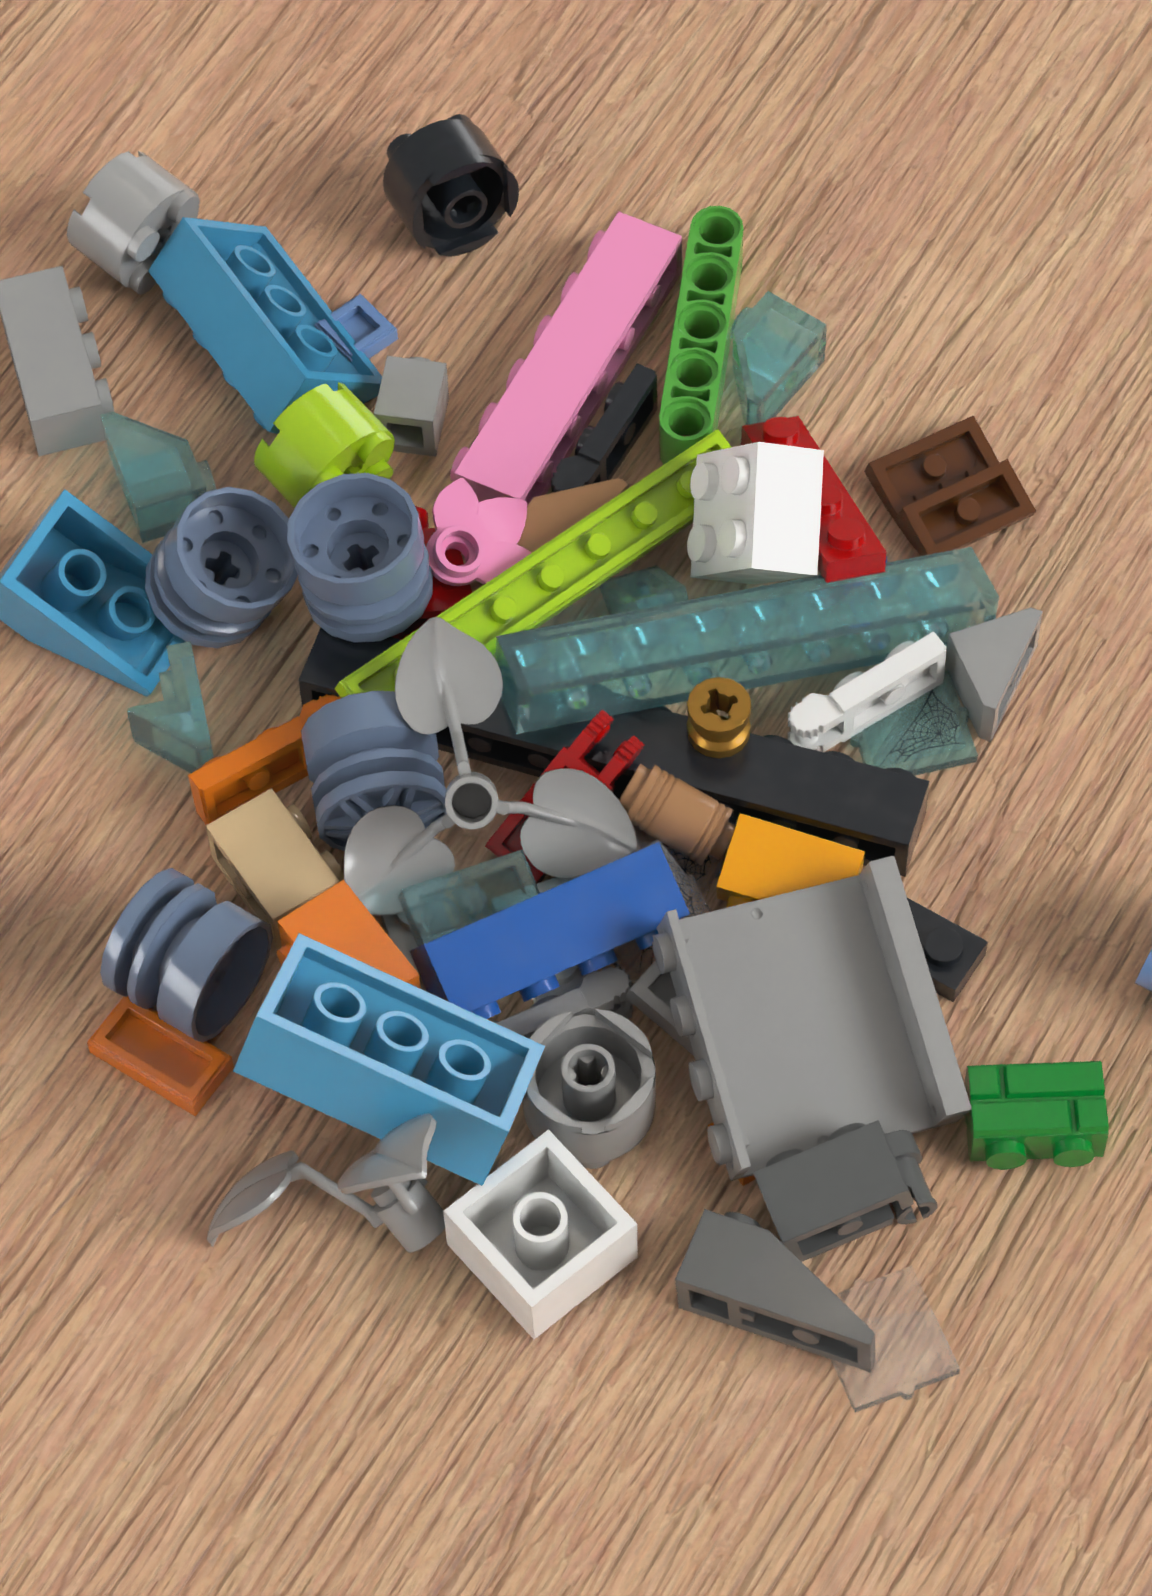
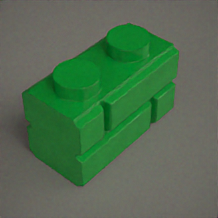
(1036, 1113)

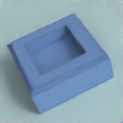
(364, 324)

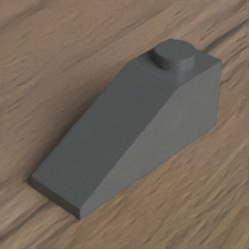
(758, 1285)

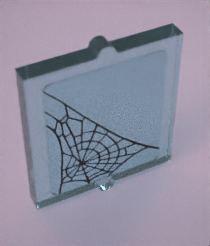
(921, 735)

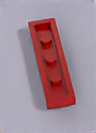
(845, 539)

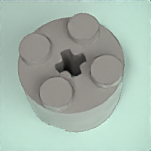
(130, 217)
(592, 1085)

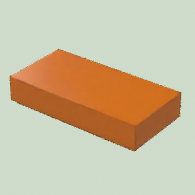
(160, 1056)

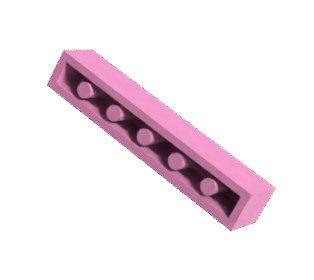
(572, 361)

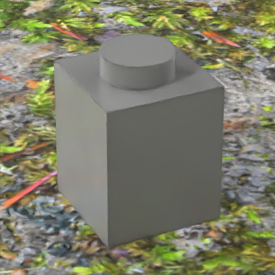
(413, 403)

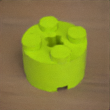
(323, 438)

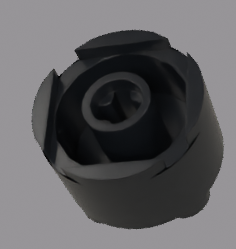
(449, 185)

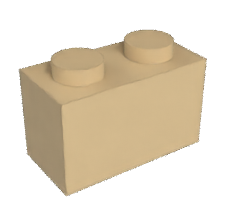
(270, 858)

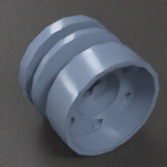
(360, 557)
(221, 568)
(367, 759)
(186, 954)

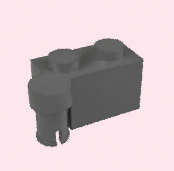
(844, 1188)

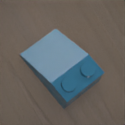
(84, 596)

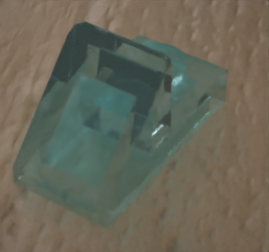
(177, 725)
(466, 896)

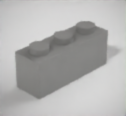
(54, 360)

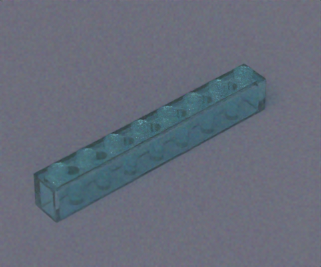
(742, 635)

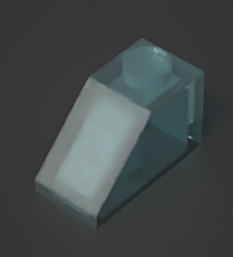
(774, 355)
(154, 473)

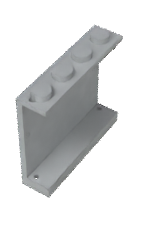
(810, 1017)

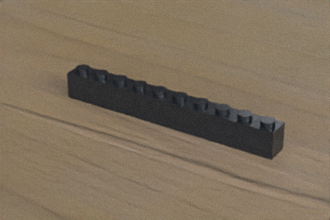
(766, 780)

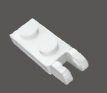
(868, 696)

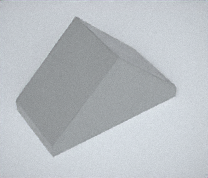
(990, 663)

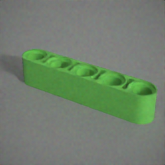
(701, 331)

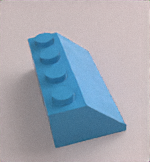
(257, 316)
(387, 1053)

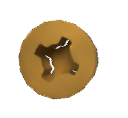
(715, 734)

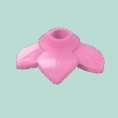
(480, 530)

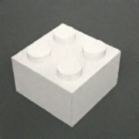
(756, 513)
(541, 1234)

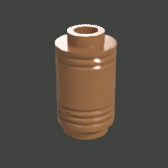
(677, 814)

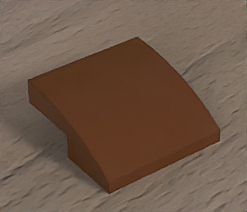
(949, 489)

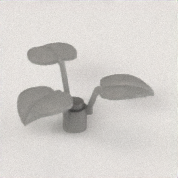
(573, 815)
(393, 1168)

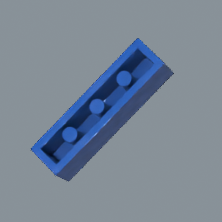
(551, 933)

